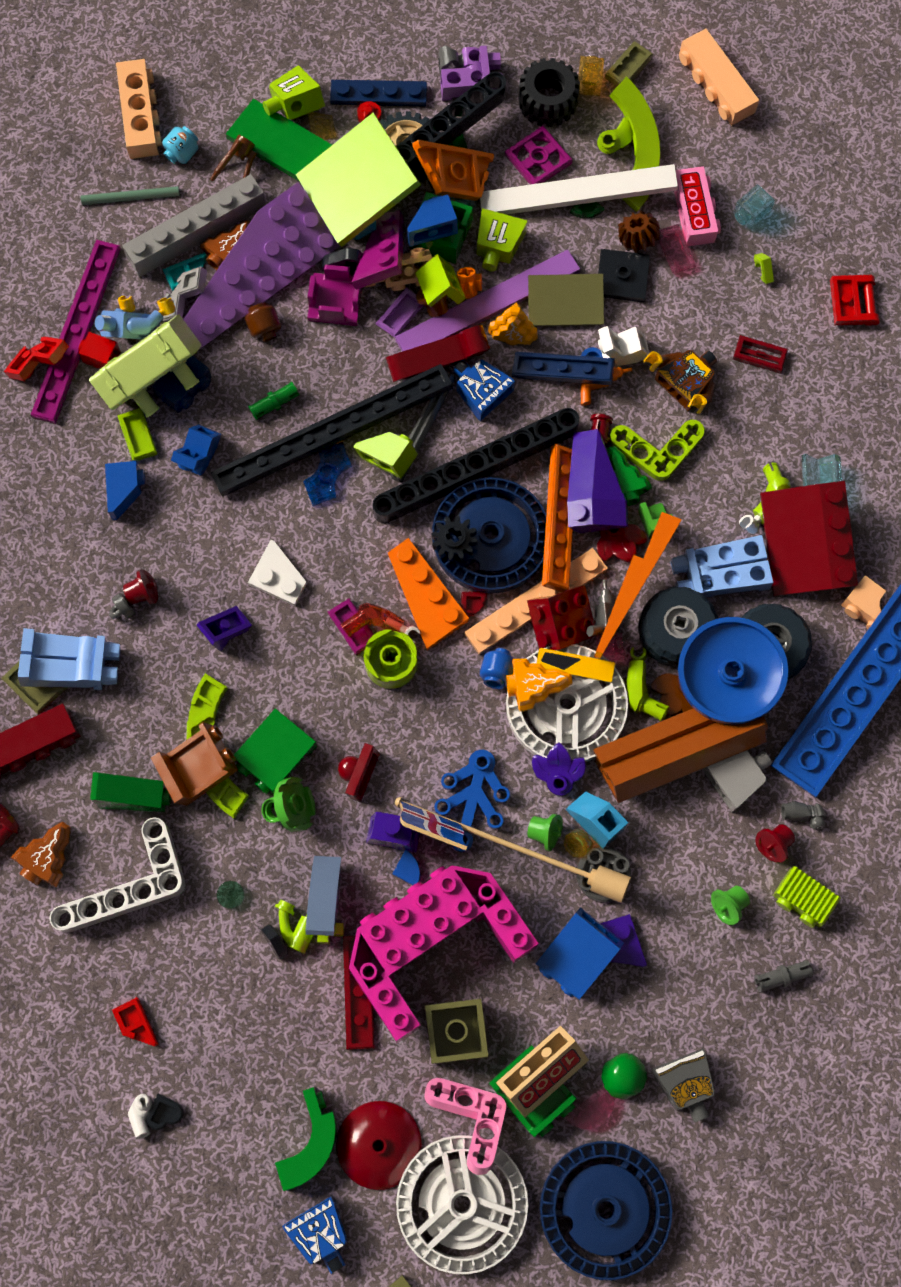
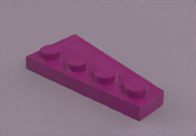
(383, 251)

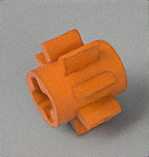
(469, 281)

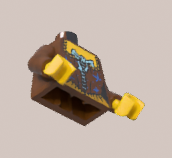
(685, 376)

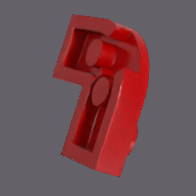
(47, 352)

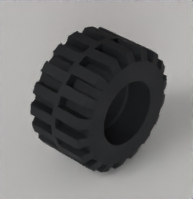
(545, 108)

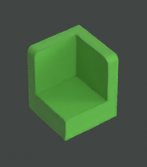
(650, 516)

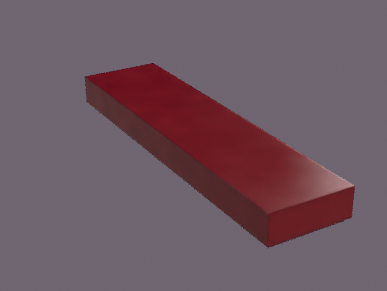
(357, 1006)

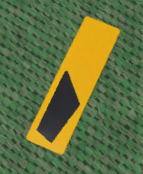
(576, 664)

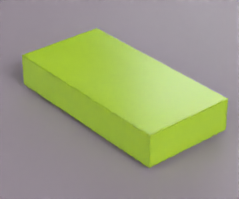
(137, 435)

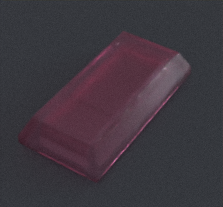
(676, 249)

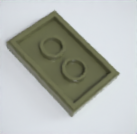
(566, 299)

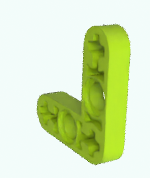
(655, 456)

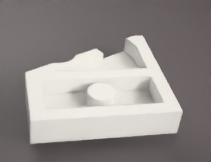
(278, 576)

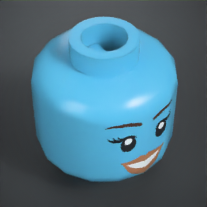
(180, 145)

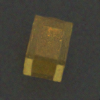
(590, 75)

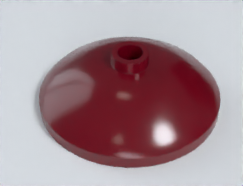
(377, 1122)

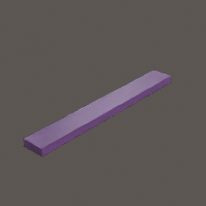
(484, 304)

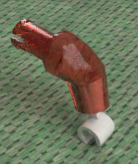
(375, 616)

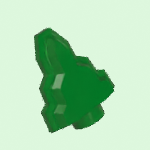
(629, 477)

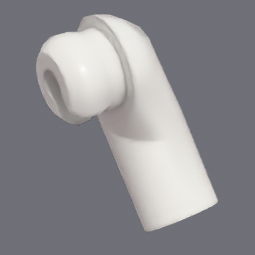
(138, 1114)

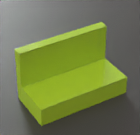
(439, 279)

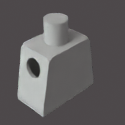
(738, 777)

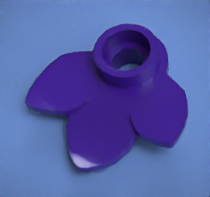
(559, 766)

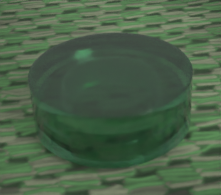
(230, 895)

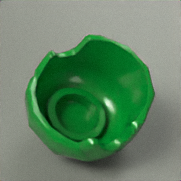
(624, 1076)

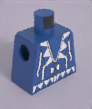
(482, 386)
(319, 1234)

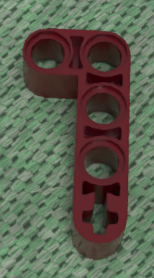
(443, 351)

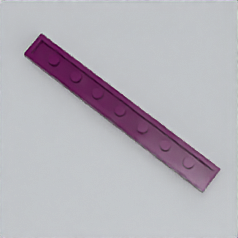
(76, 328)

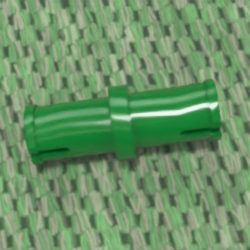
(274, 400)

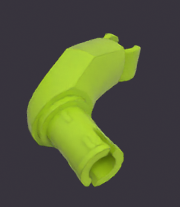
(637, 689)

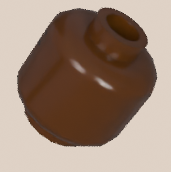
(263, 321)

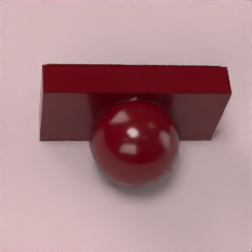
(358, 771)

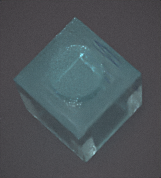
(753, 207)

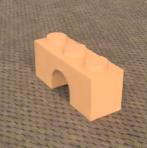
(864, 601)

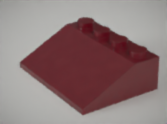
(809, 538)

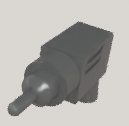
(602, 611)

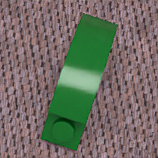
(306, 1164)

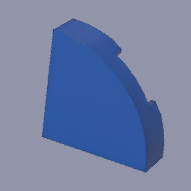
(407, 869)

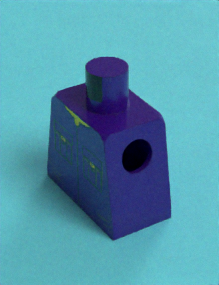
(389, 832)

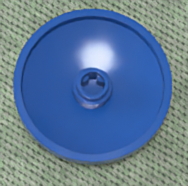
(732, 670)

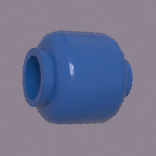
(496, 667)

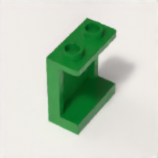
(273, 751)
(541, 1117)

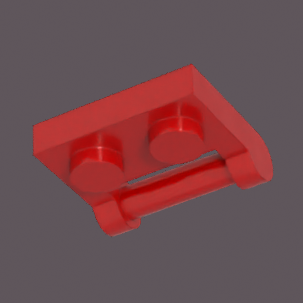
(847, 303)

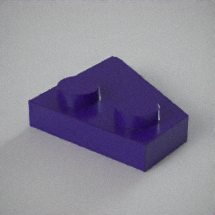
(631, 950)

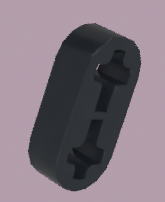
(346, 257)

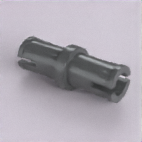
(783, 976)

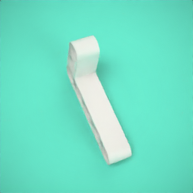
(131, 889)

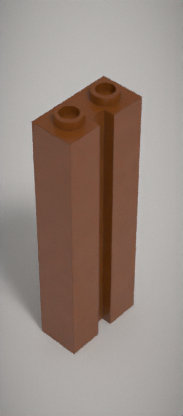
(672, 751)

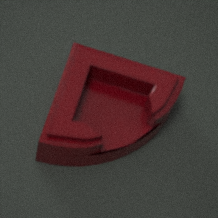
(472, 602)

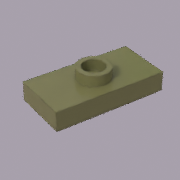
(629, 64)

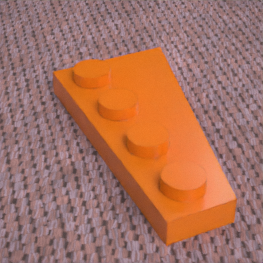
(429, 600)

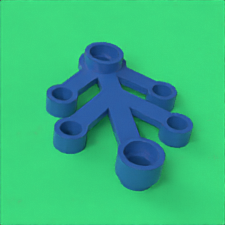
(474, 793)

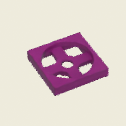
(539, 135)

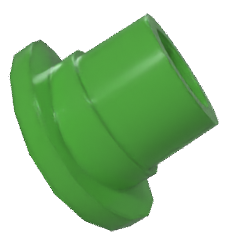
(546, 830)
(730, 904)

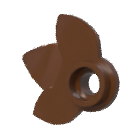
(671, 692)

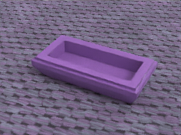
(399, 313)

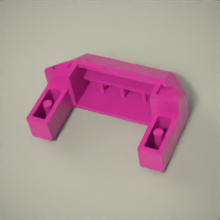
(420, 922)

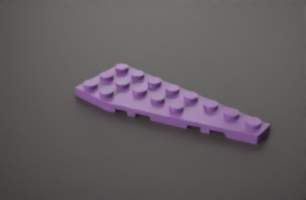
(270, 253)

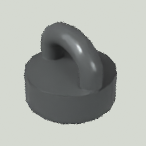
(121, 607)

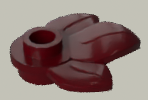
(621, 543)

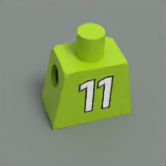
(294, 94)
(499, 237)

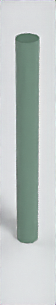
(130, 195)

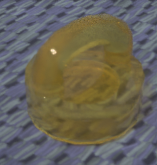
(578, 843)

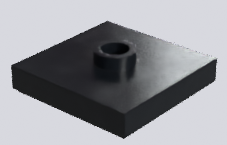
(624, 274)

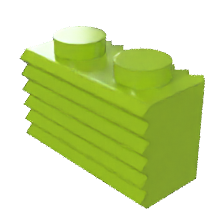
(806, 897)

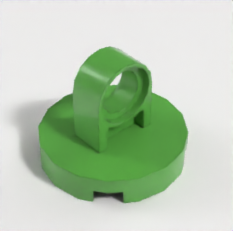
(292, 805)

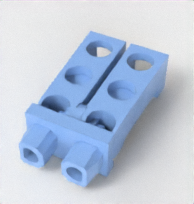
(725, 567)
(66, 661)

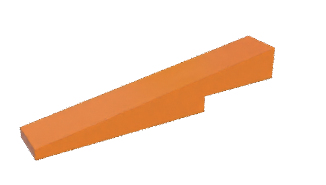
(636, 576)

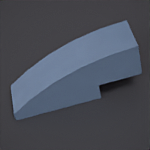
(323, 896)

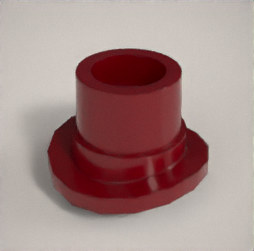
(141, 589)
(775, 842)

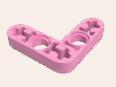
(478, 1110)

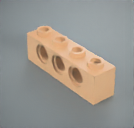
(131, 76)

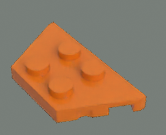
(454, 169)

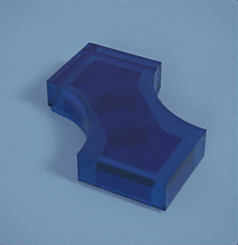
(322, 483)

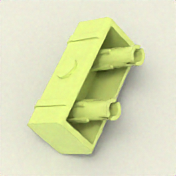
(146, 362)

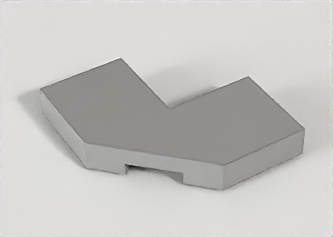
(190, 284)

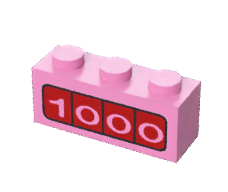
(696, 206)

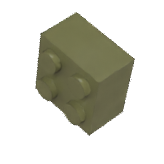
(456, 1031)

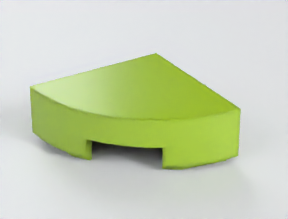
(766, 267)

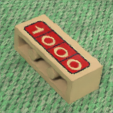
(542, 1071)

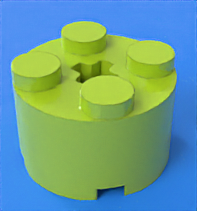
(397, 646)

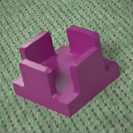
(333, 297)

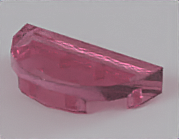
(592, 1111)

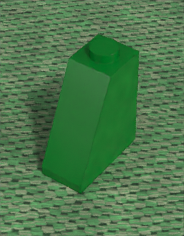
(128, 793)

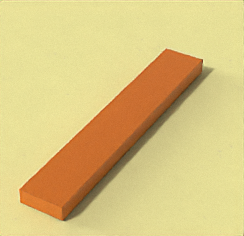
(557, 533)

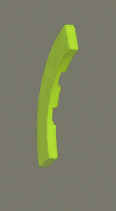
(644, 129)
(204, 709)

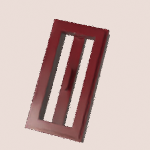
(758, 362)

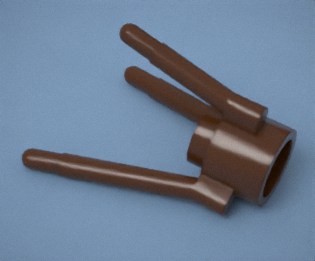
(240, 149)

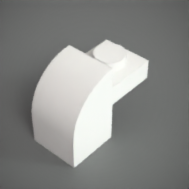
(625, 347)

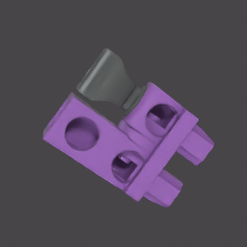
(468, 69)

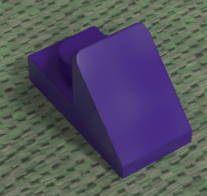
(224, 626)

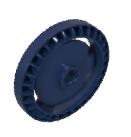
(503, 519)
(629, 1216)

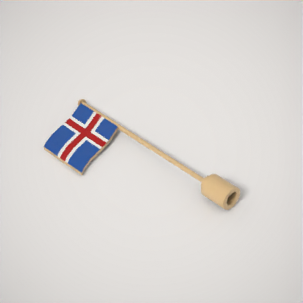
(602, 881)

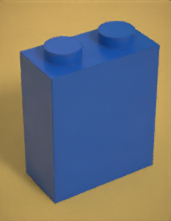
(579, 954)

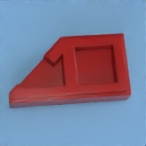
(134, 1022)

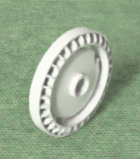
(575, 723)
(465, 1228)

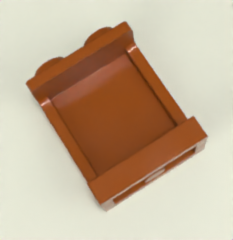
(195, 765)

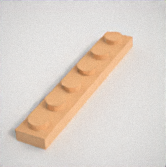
(516, 613)

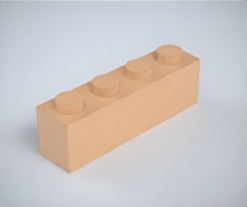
(718, 77)

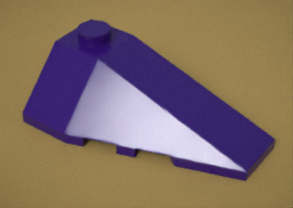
(594, 490)

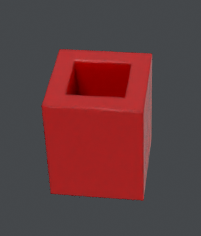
(98, 350)

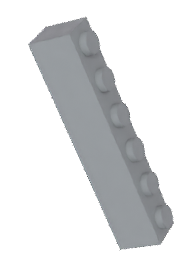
(194, 225)

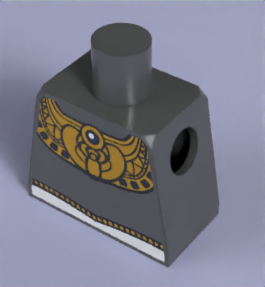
(687, 1083)

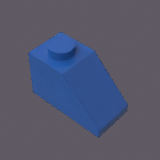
(433, 221)
(122, 486)

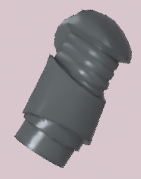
(801, 812)

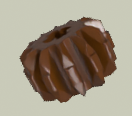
(639, 231)

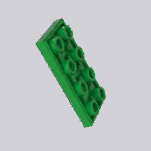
(277, 139)

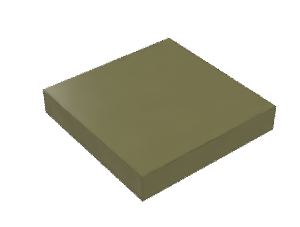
(36, 697)

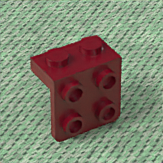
(561, 618)

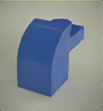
(197, 449)

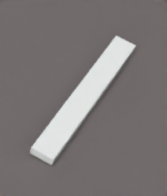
(581, 190)

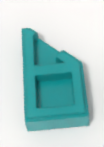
(174, 272)

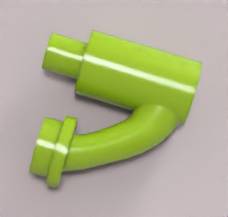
(298, 939)

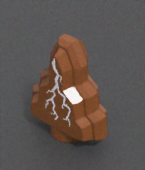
(219, 246)
(44, 856)

